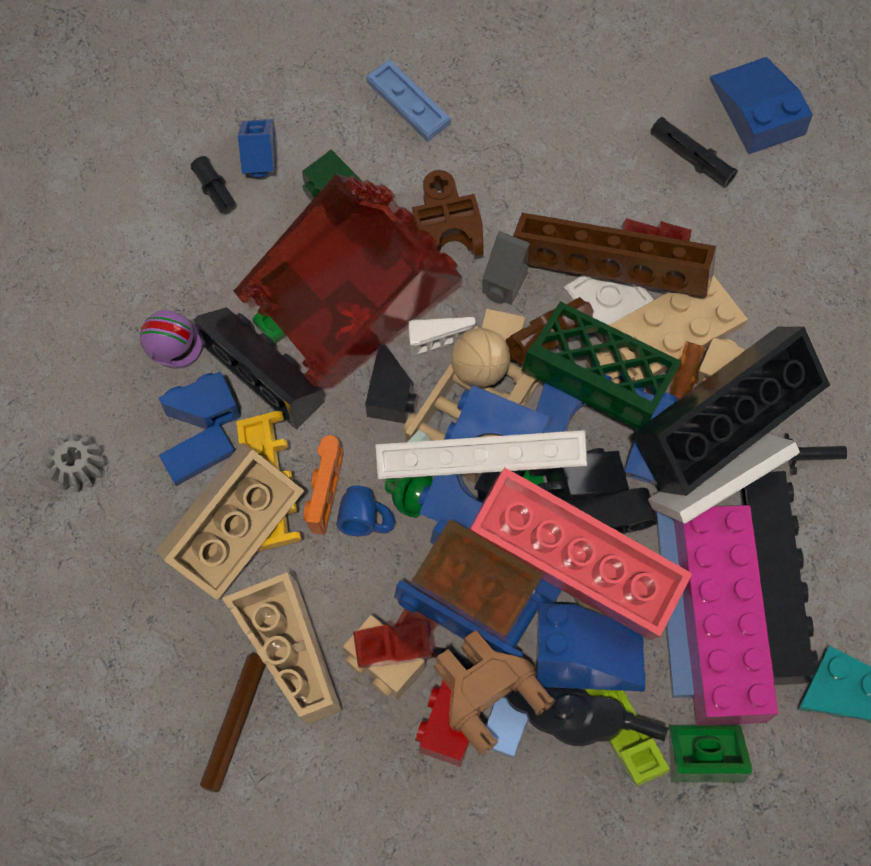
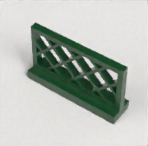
(590, 383)

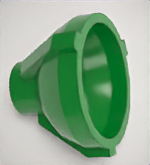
(406, 493)

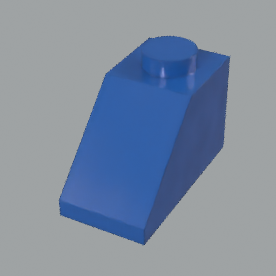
(257, 147)

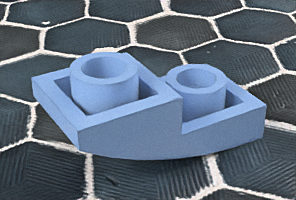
(507, 727)

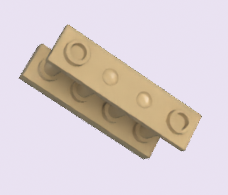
(520, 394)

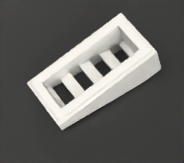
(436, 333)

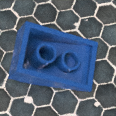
(762, 104)
(587, 650)

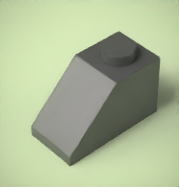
(506, 268)

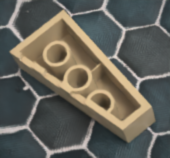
(284, 638)

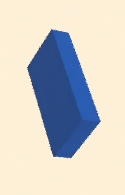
(196, 454)

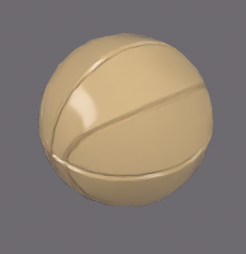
(480, 357)

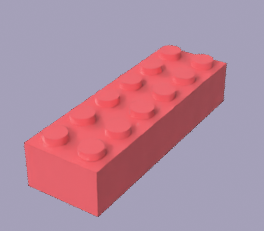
(581, 554)

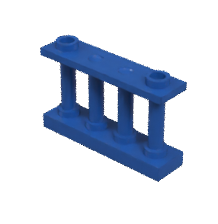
(414, 600)

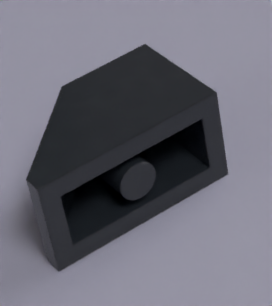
(390, 389)

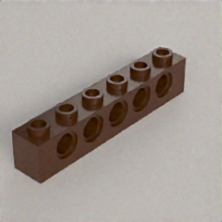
(618, 254)

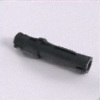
(723, 172)

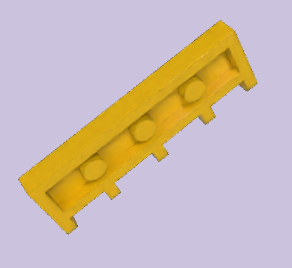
(259, 435)

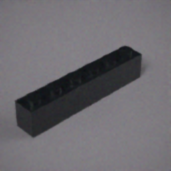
(780, 578)

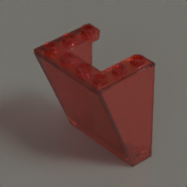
(348, 276)

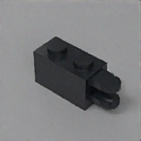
(601, 477)

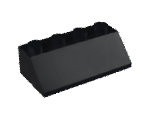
(259, 365)

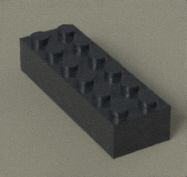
(731, 410)

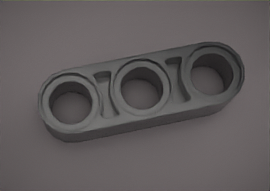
(622, 511)

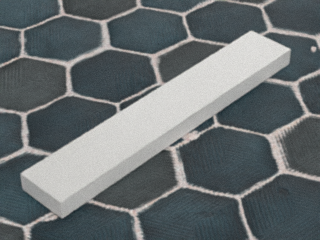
(481, 454)

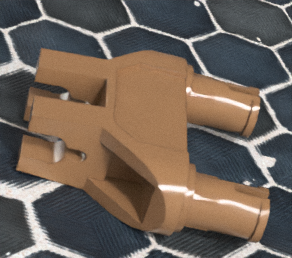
(485, 684)

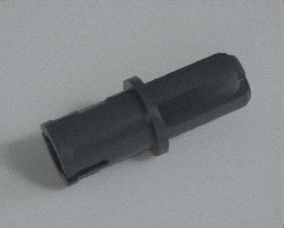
(213, 184)

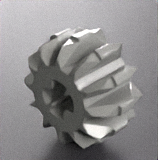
(65, 456)

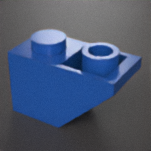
(201, 402)

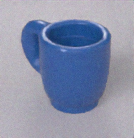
(358, 513)

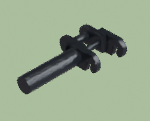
(816, 453)

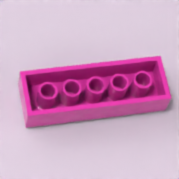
(726, 618)

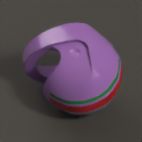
(169, 336)

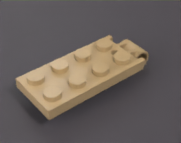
(673, 321)

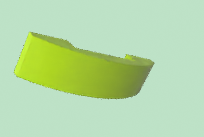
(634, 750)

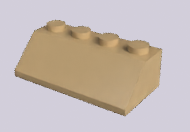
(229, 521)

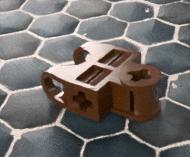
(448, 215)

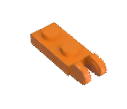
(324, 483)

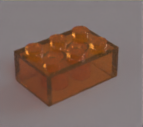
(477, 580)

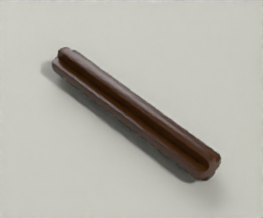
(233, 724)

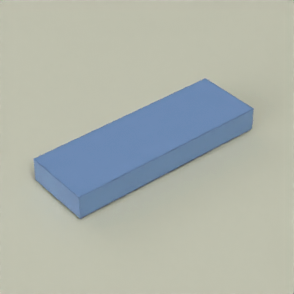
(408, 100)

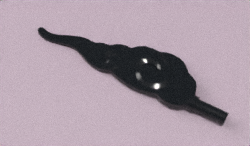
(577, 716)

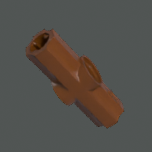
(522, 340)

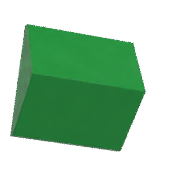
(708, 754)

